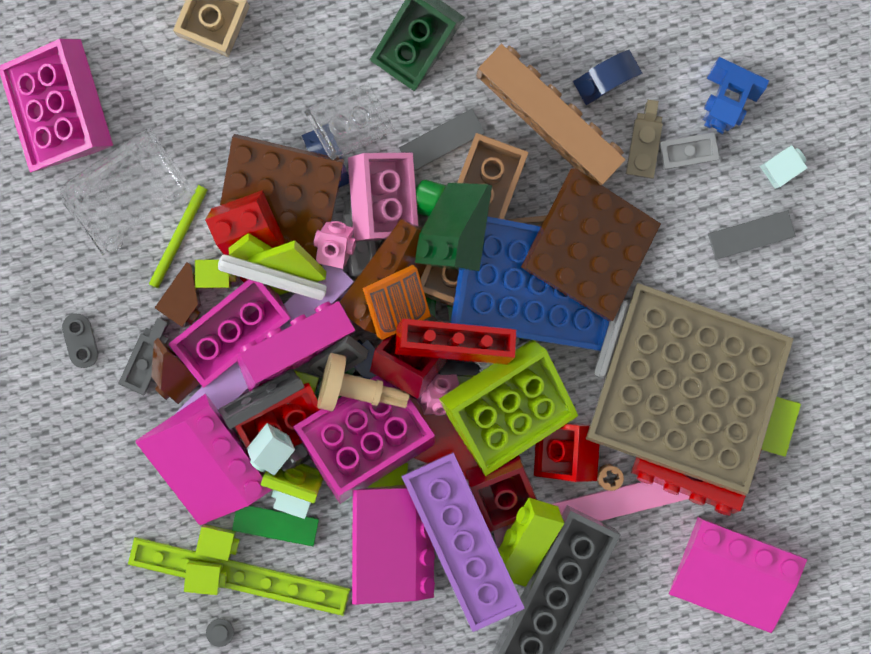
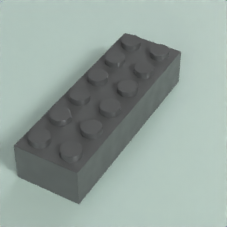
(559, 587)

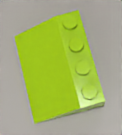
(509, 407)

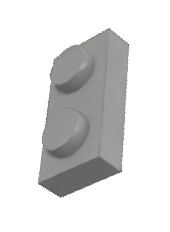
(689, 151)

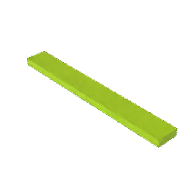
(244, 577)

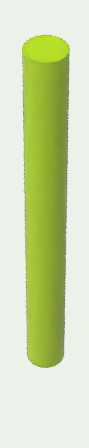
(178, 236)

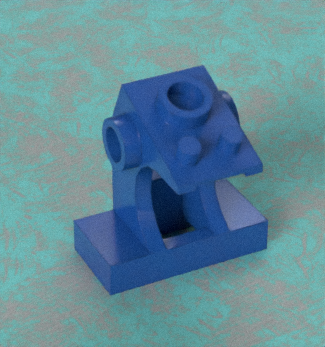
(725, 112)

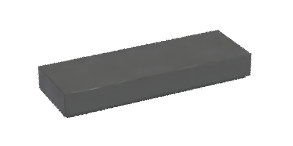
(443, 139)
(751, 235)
(260, 398)

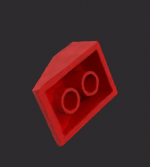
(244, 216)
(281, 416)

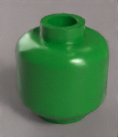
(427, 196)

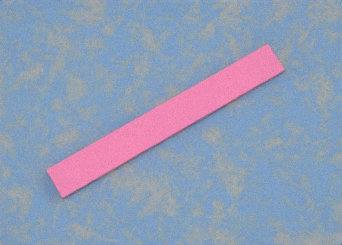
(616, 503)

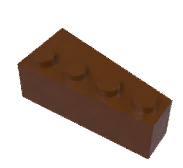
(394, 255)

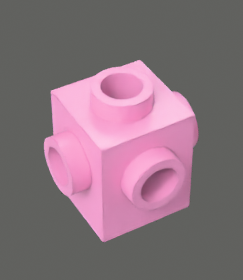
(334, 244)
(437, 388)

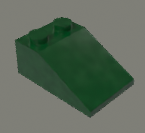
(416, 40)
(456, 228)

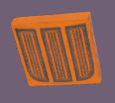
(396, 299)

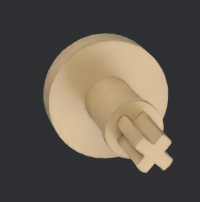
(337, 383)

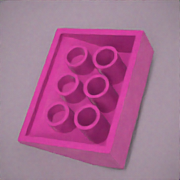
(55, 104)
(363, 441)
(203, 462)
(389, 548)
(737, 575)

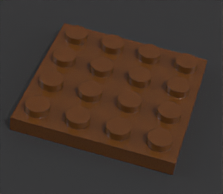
(296, 183)
(591, 245)

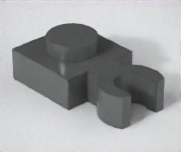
(297, 458)

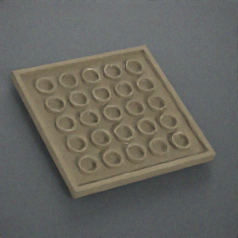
(690, 389)

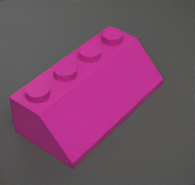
(216, 338)
(293, 345)

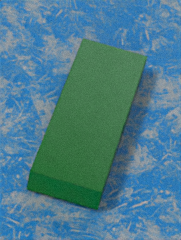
(276, 525)

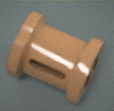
(617, 481)

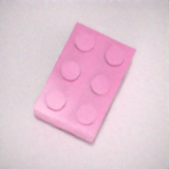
(381, 193)

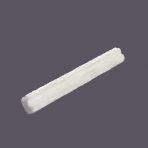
(272, 277)

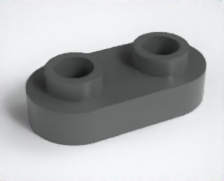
(81, 340)

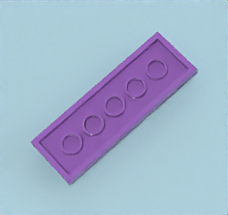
(463, 542)

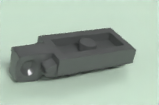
(139, 366)

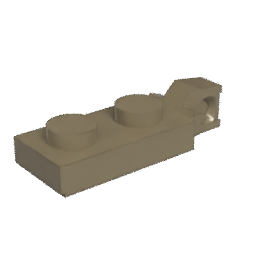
(645, 142)

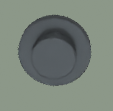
(220, 632)

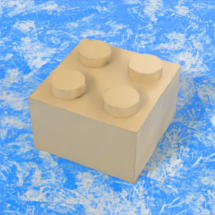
(212, 23)

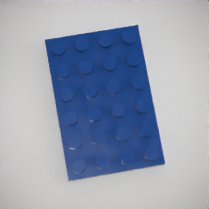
(515, 299)

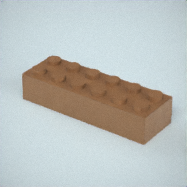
(549, 115)
(490, 164)

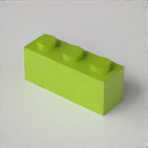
(530, 539)

